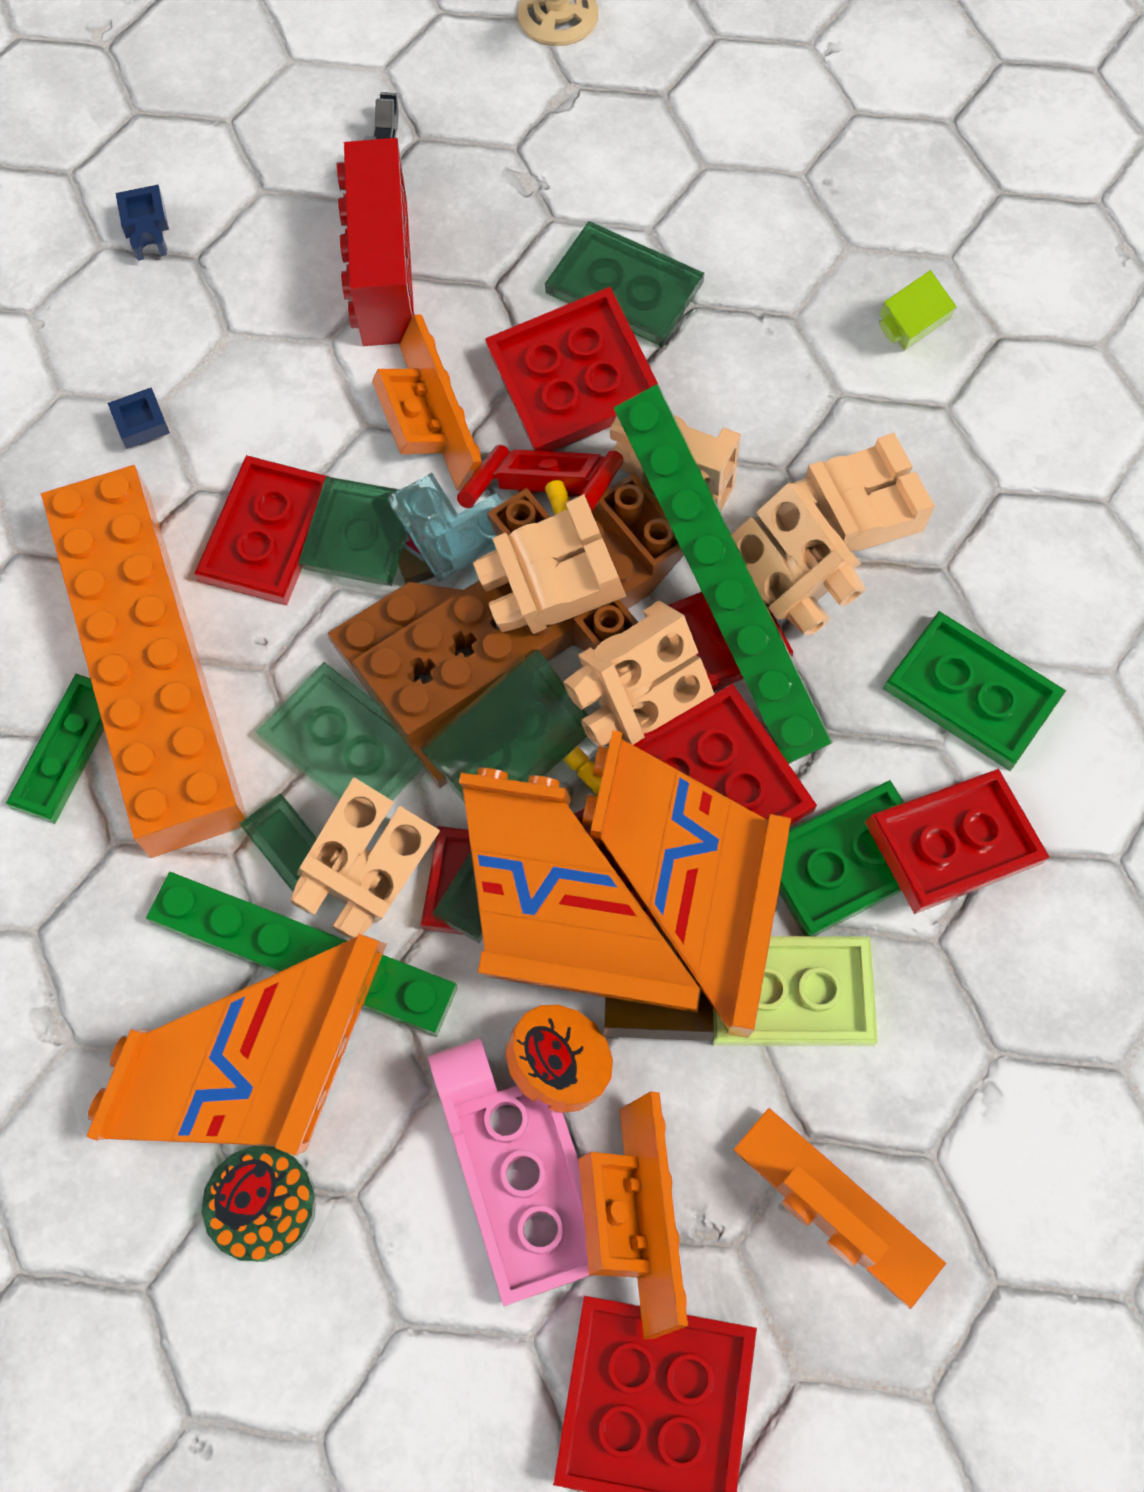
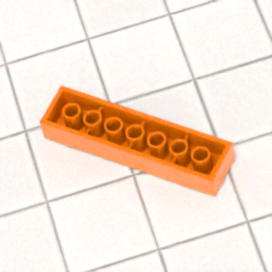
(143, 663)

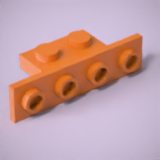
(424, 407)
(633, 1217)
(851, 1218)

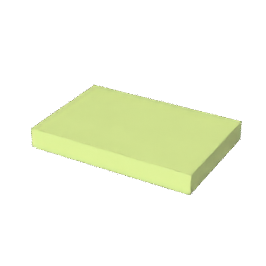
(813, 995)

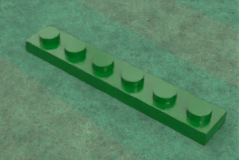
(281, 942)

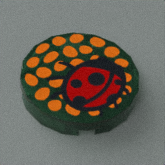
(259, 1204)

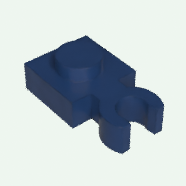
(143, 218)

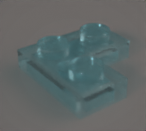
(441, 535)

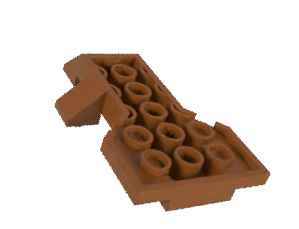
(426, 624)

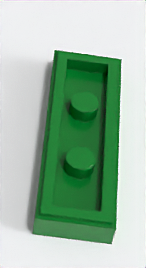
(60, 754)

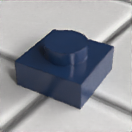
(138, 418)

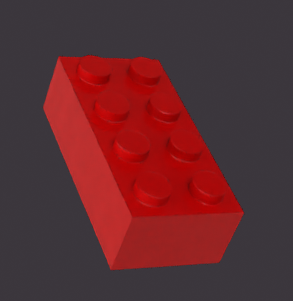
(375, 241)

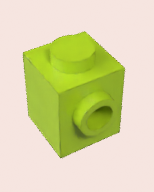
(916, 311)

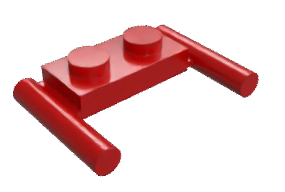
(533, 470)

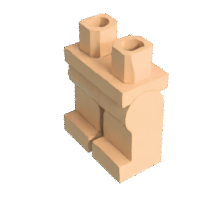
(714, 456)
(870, 495)
(797, 559)
(553, 569)
(640, 677)
(352, 873)

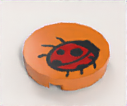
(559, 1058)

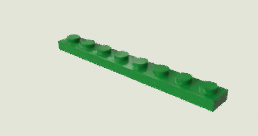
(722, 575)

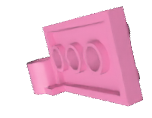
(485, 1156)

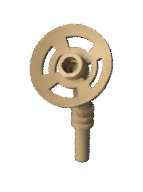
(557, 13)

